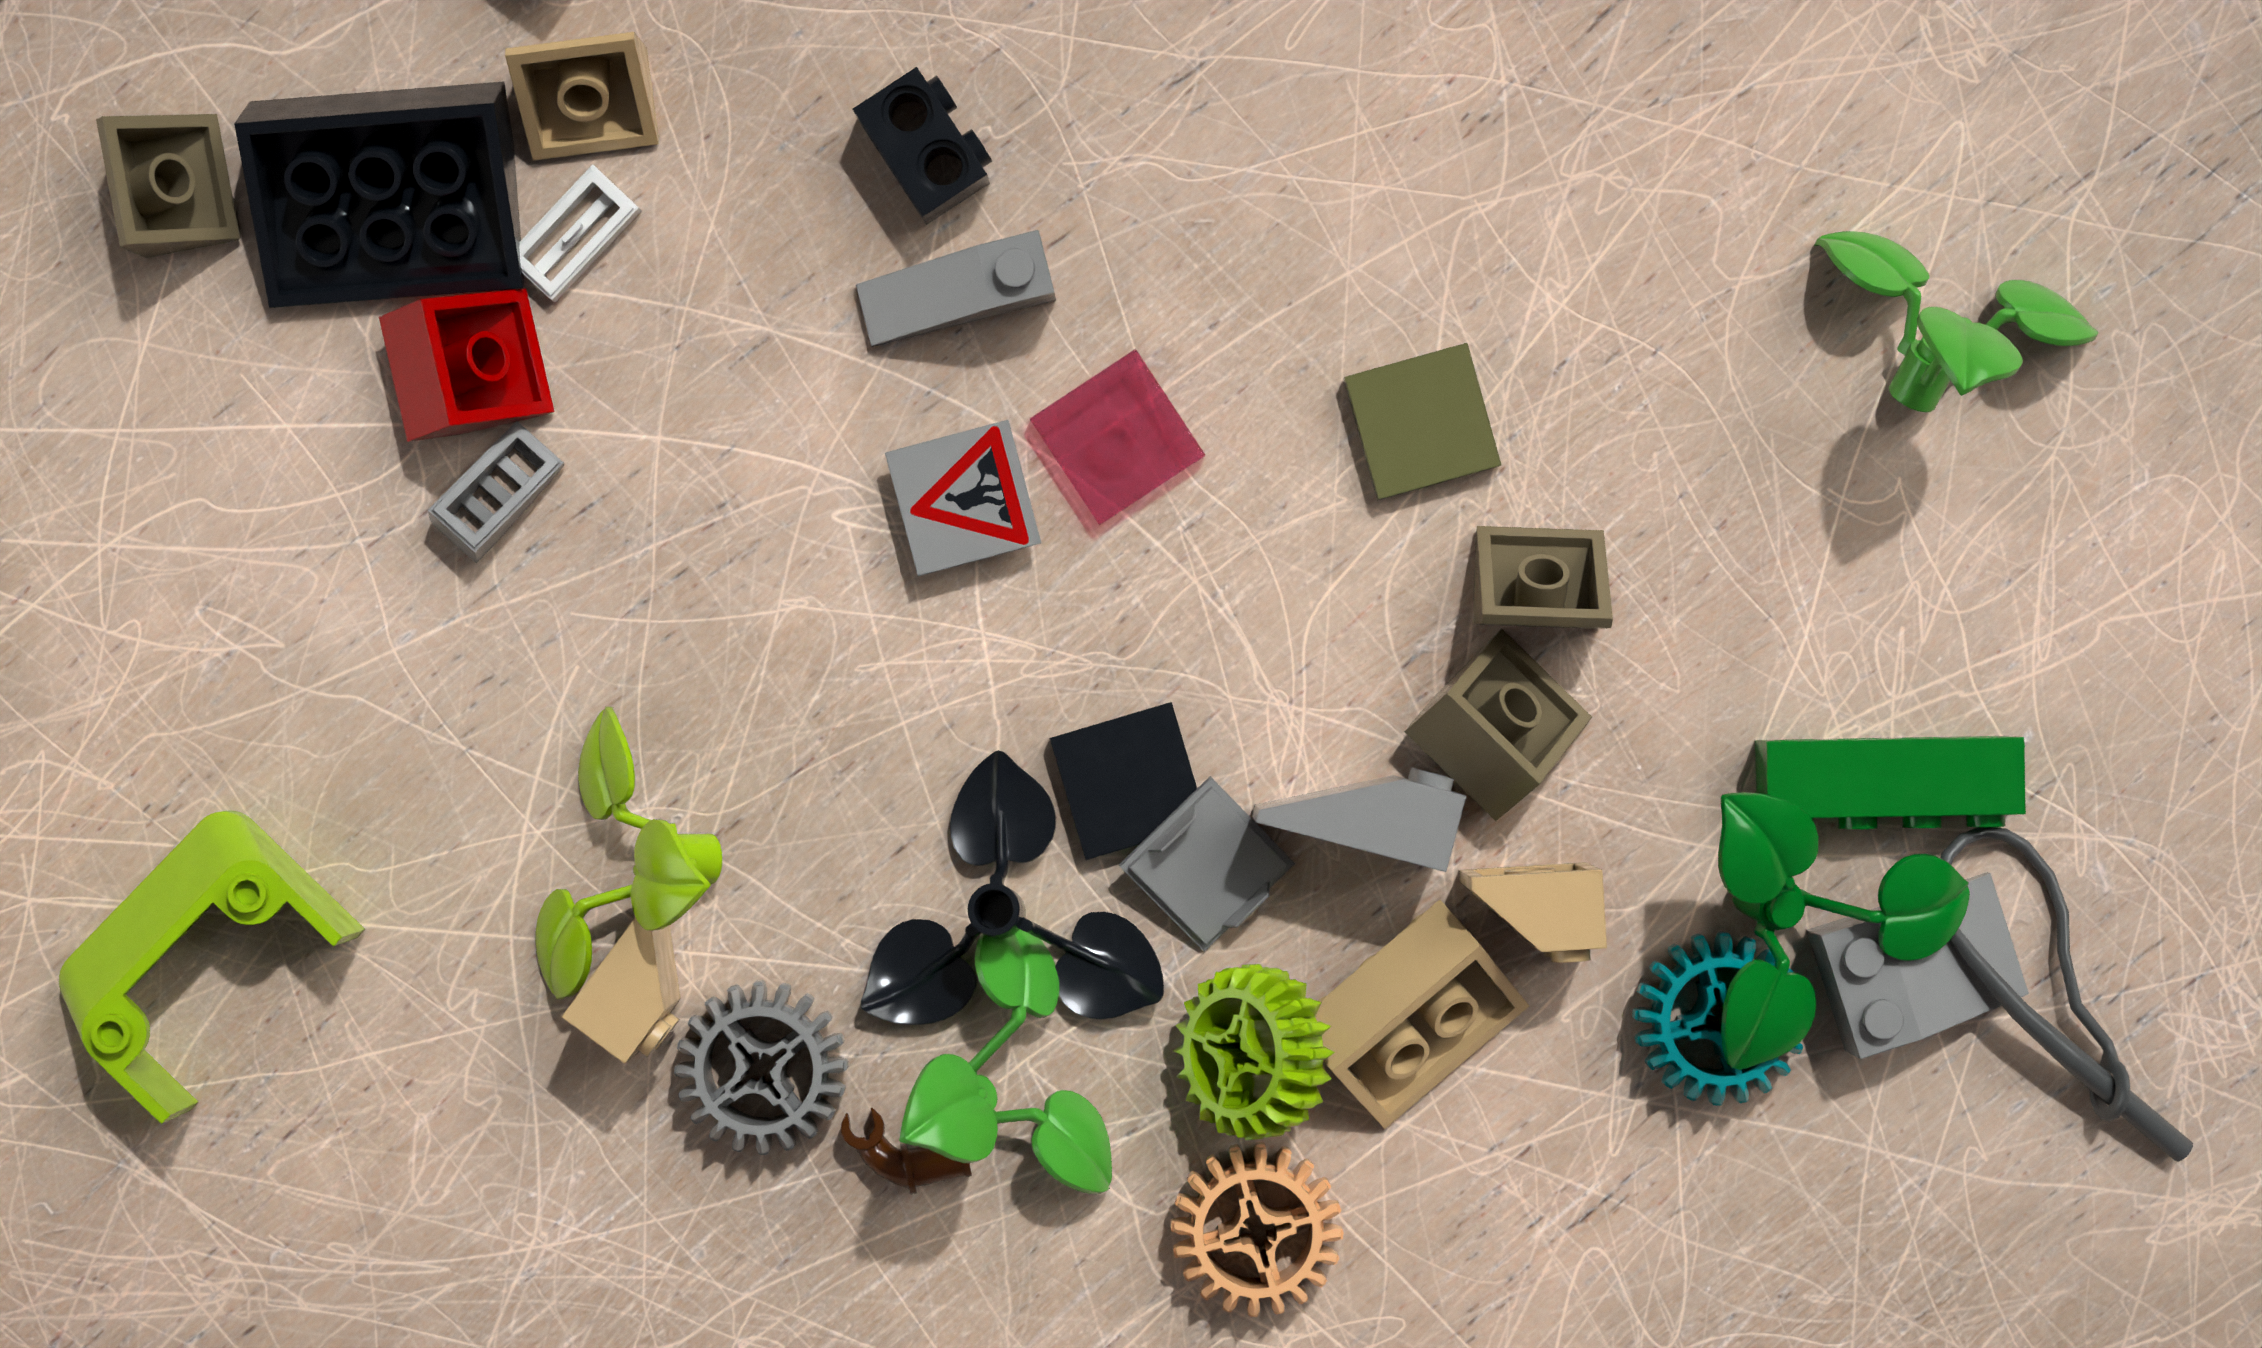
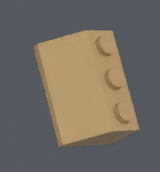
(1415, 1013)

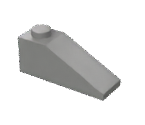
(957, 289)

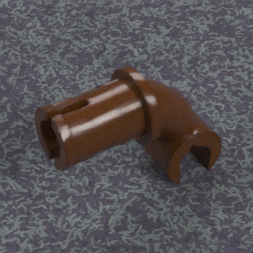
(901, 1166)

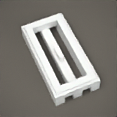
(592, 250)

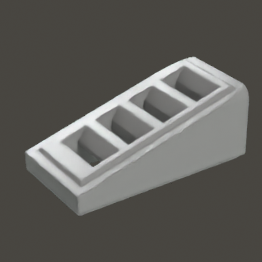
(478, 475)

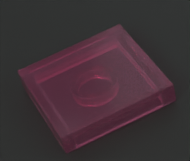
(1117, 437)

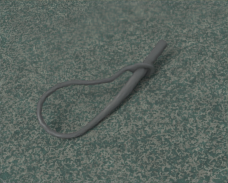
(2103, 1086)

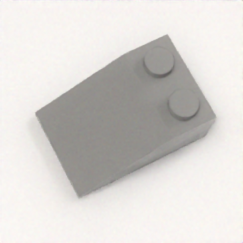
(1384, 816)
(1898, 1002)

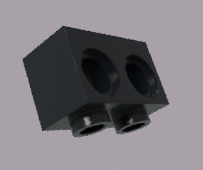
(912, 151)

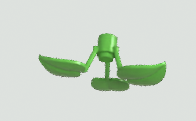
(1951, 344)
(955, 1107)

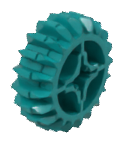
(1689, 1024)

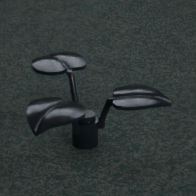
(1002, 818)

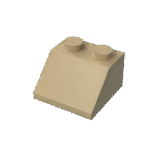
(1548, 905)
(630, 995)

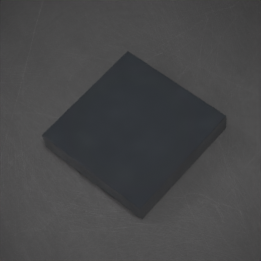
(1123, 777)

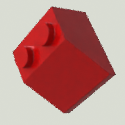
(465, 363)

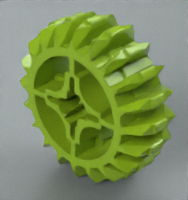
(1253, 1051)

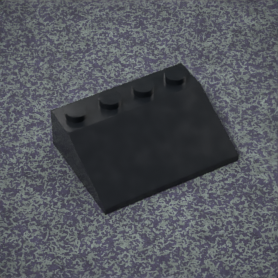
(383, 193)

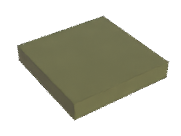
(1422, 421)

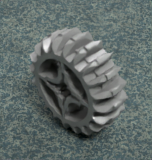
(779, 1090)

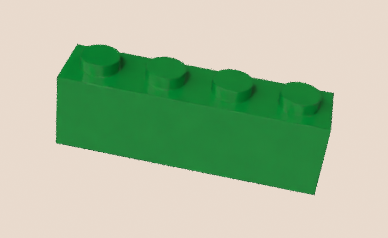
(1897, 778)

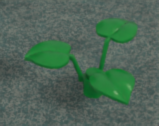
(1758, 853)

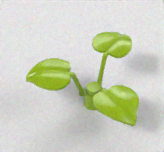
(668, 866)

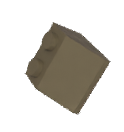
(1499, 725)

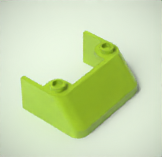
(218, 863)

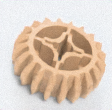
(1285, 1220)

